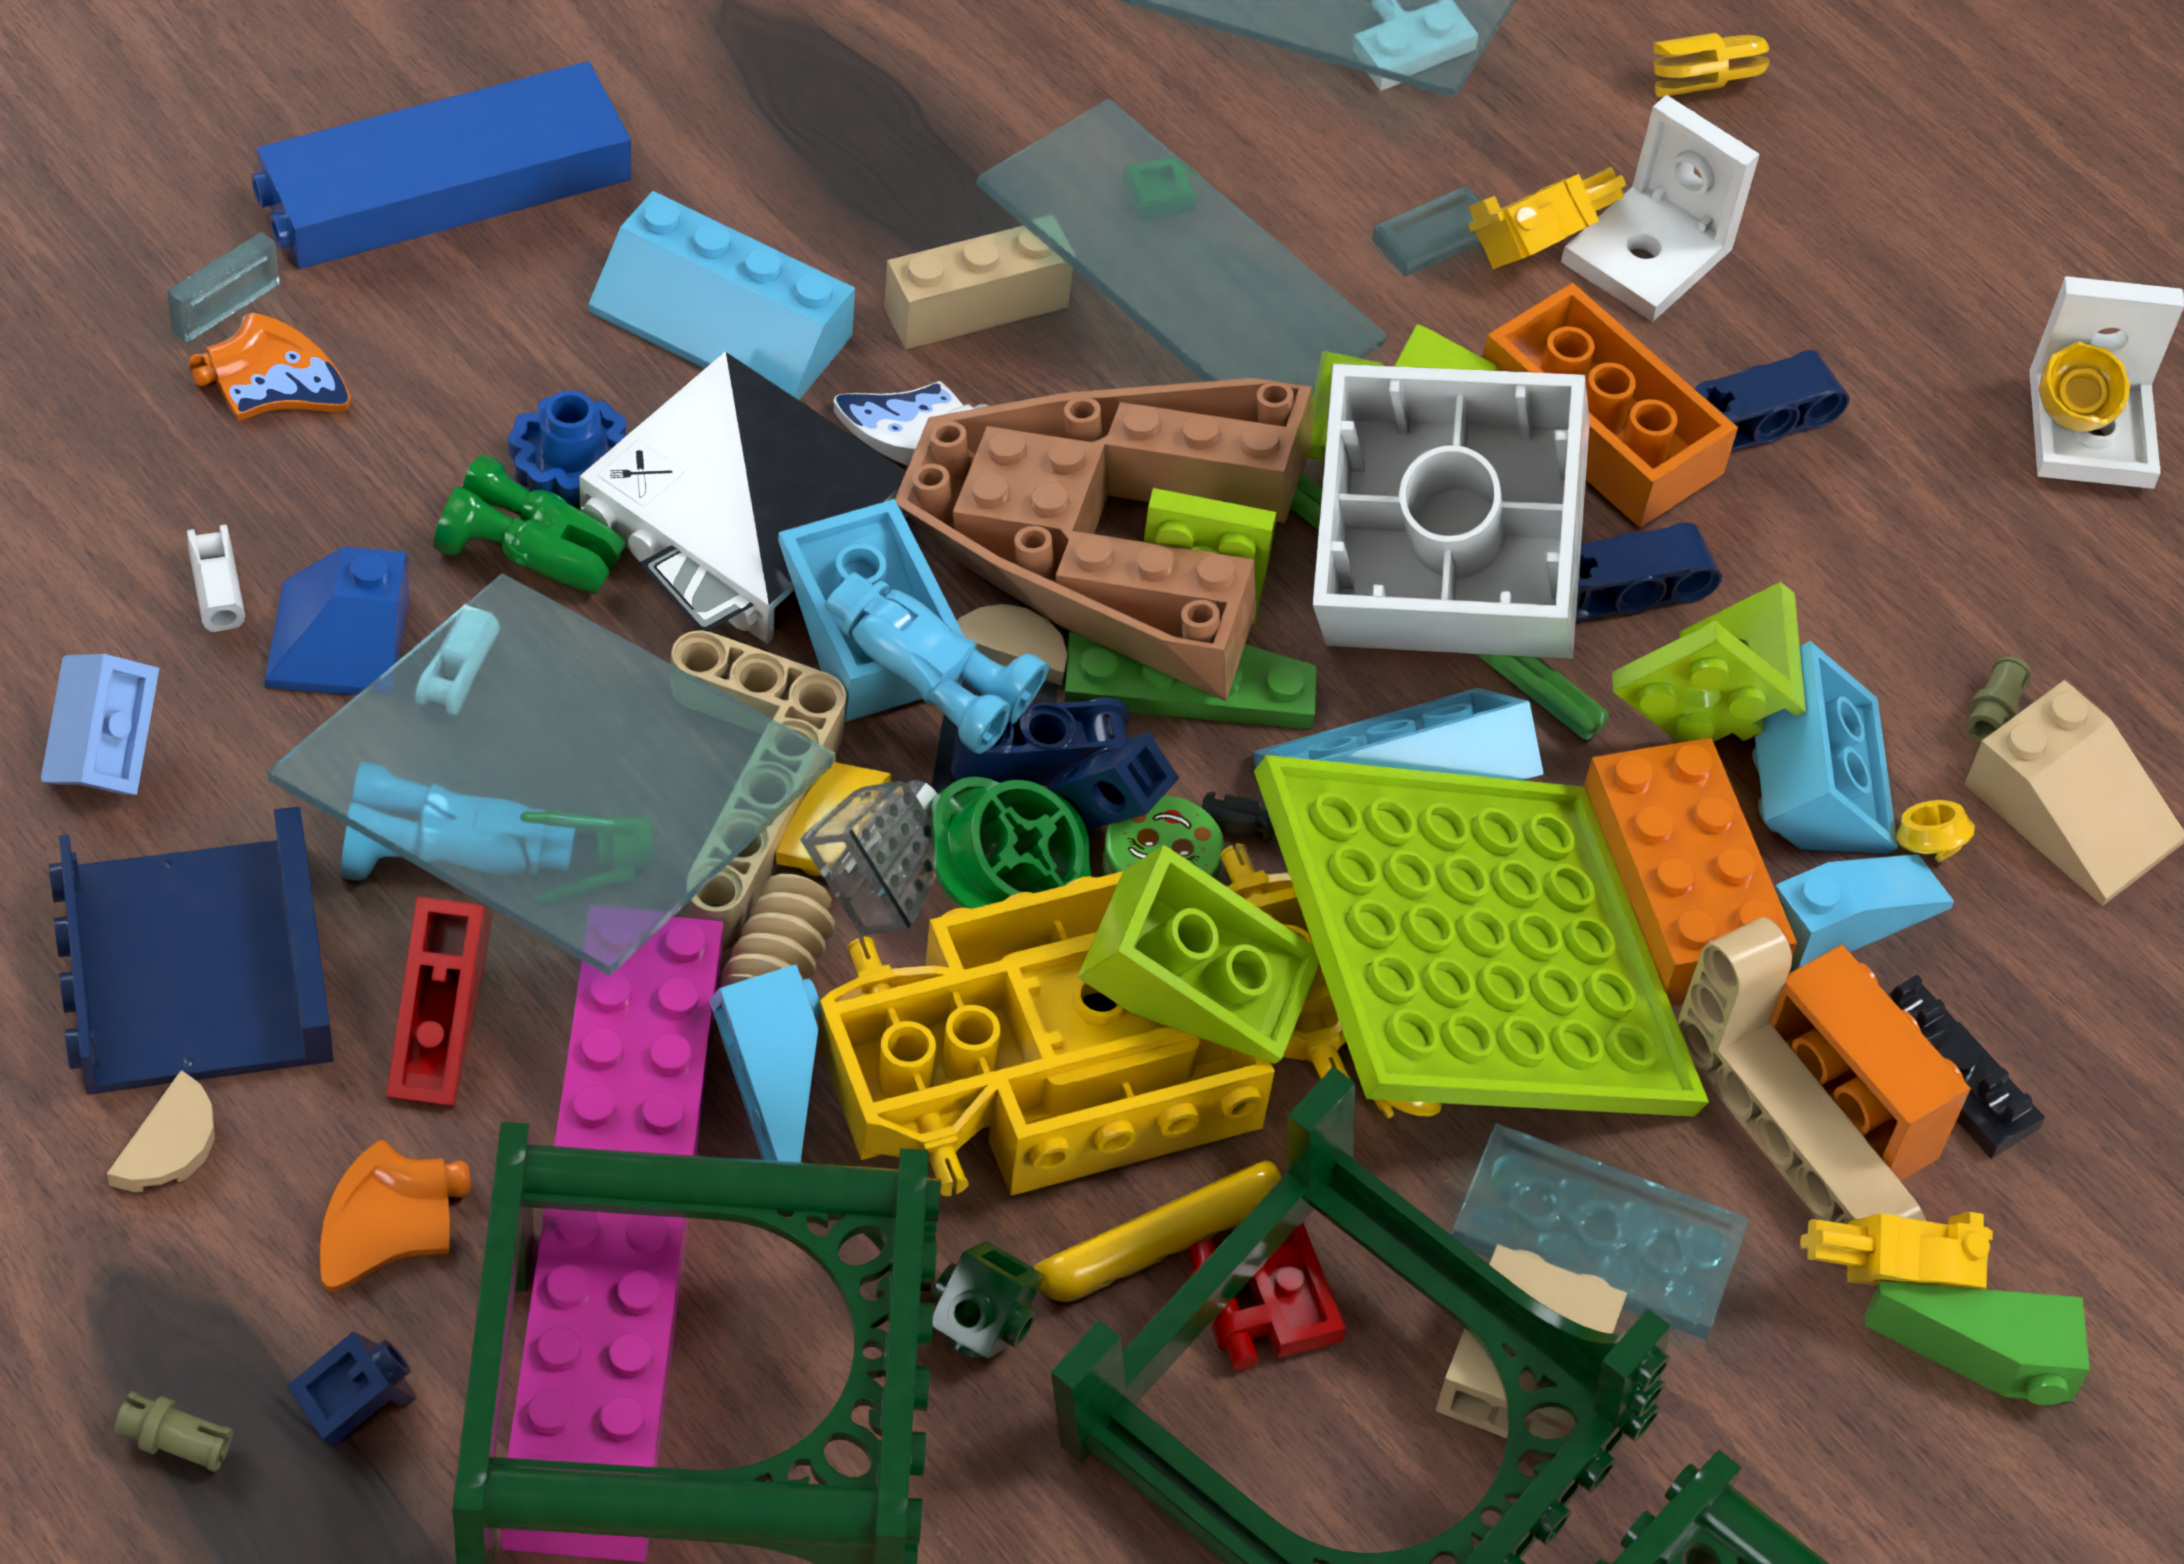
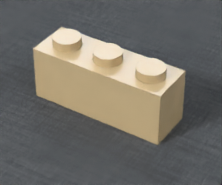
(974, 286)

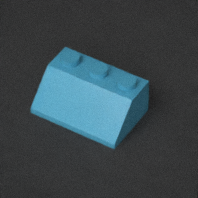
(1828, 766)

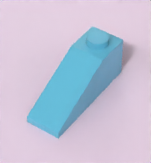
(1858, 903)
(771, 1050)

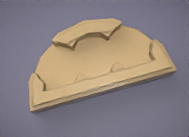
(1011, 631)
(169, 1141)

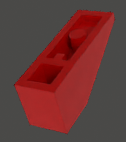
(438, 999)

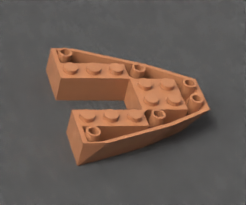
(1027, 480)

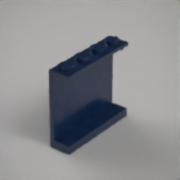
(192, 962)

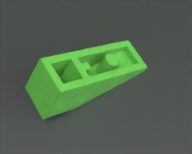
(1999, 1339)

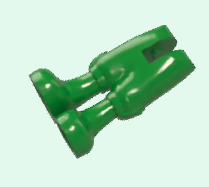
(547, 538)

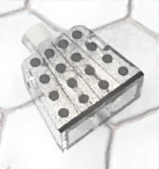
(878, 854)

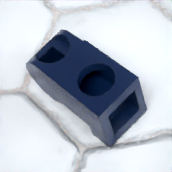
(1117, 782)

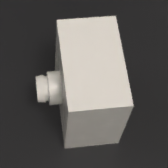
(1452, 510)

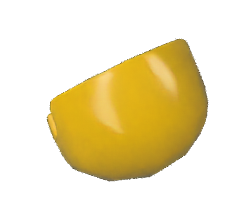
(2084, 387)

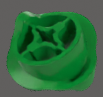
(1005, 840)

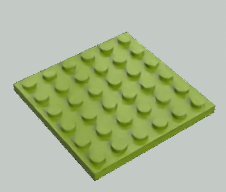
(1477, 940)

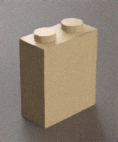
(1472, 1385)

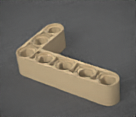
(789, 694)
(1771, 1088)

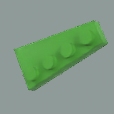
(1264, 690)

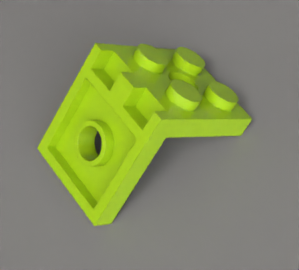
(1212, 527)
(1722, 671)

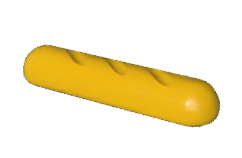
(1156, 1234)

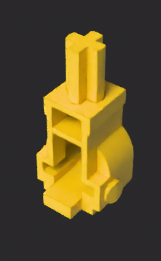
(1542, 216)
(1904, 1249)

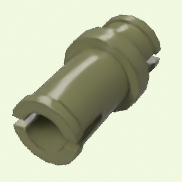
(1999, 698)
(165, 1428)

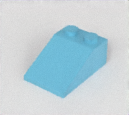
(878, 548)

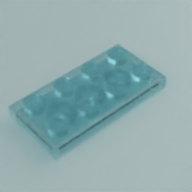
(1603, 1223)

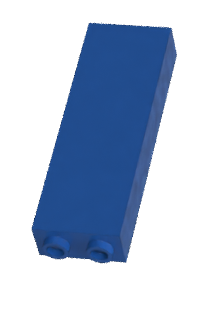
(441, 165)

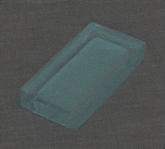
(1428, 232)
(223, 287)

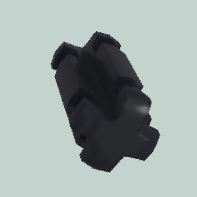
(1238, 815)

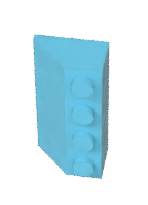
(718, 291)
(1456, 734)

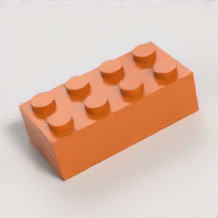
(1647, 428)
(1681, 852)

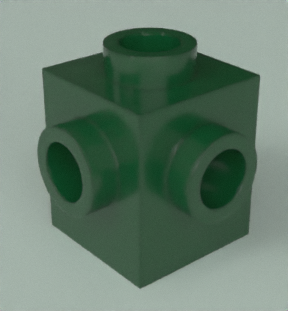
(985, 1301)

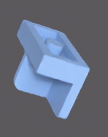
(100, 723)

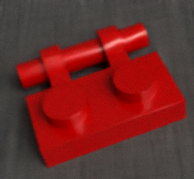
(1290, 1300)

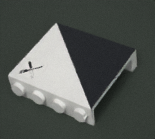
(728, 473)

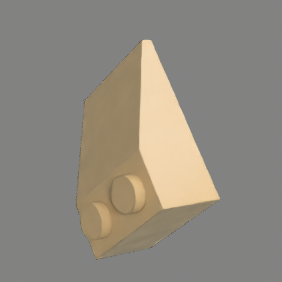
(2076, 792)

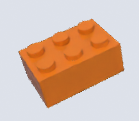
(1871, 1059)

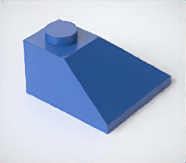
(340, 622)

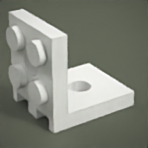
(1669, 213)
(2147, 323)

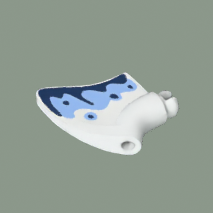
(895, 420)

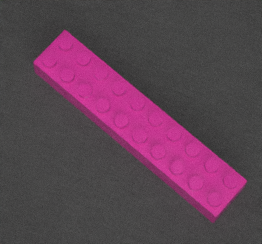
(613, 1280)

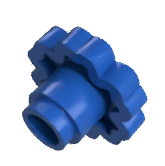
(563, 442)

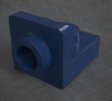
(351, 1385)

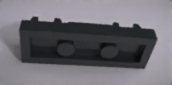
(1995, 1108)

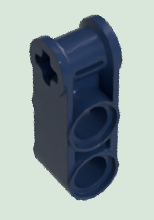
(1777, 398)
(1644, 572)
(1046, 741)

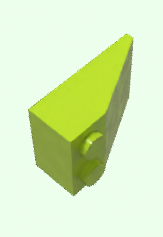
(1200, 958)

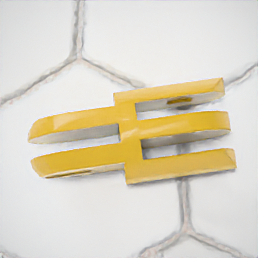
(1707, 62)

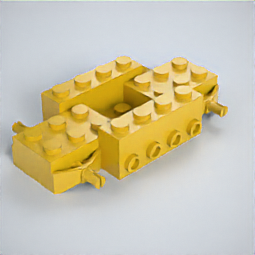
(1007, 1044)

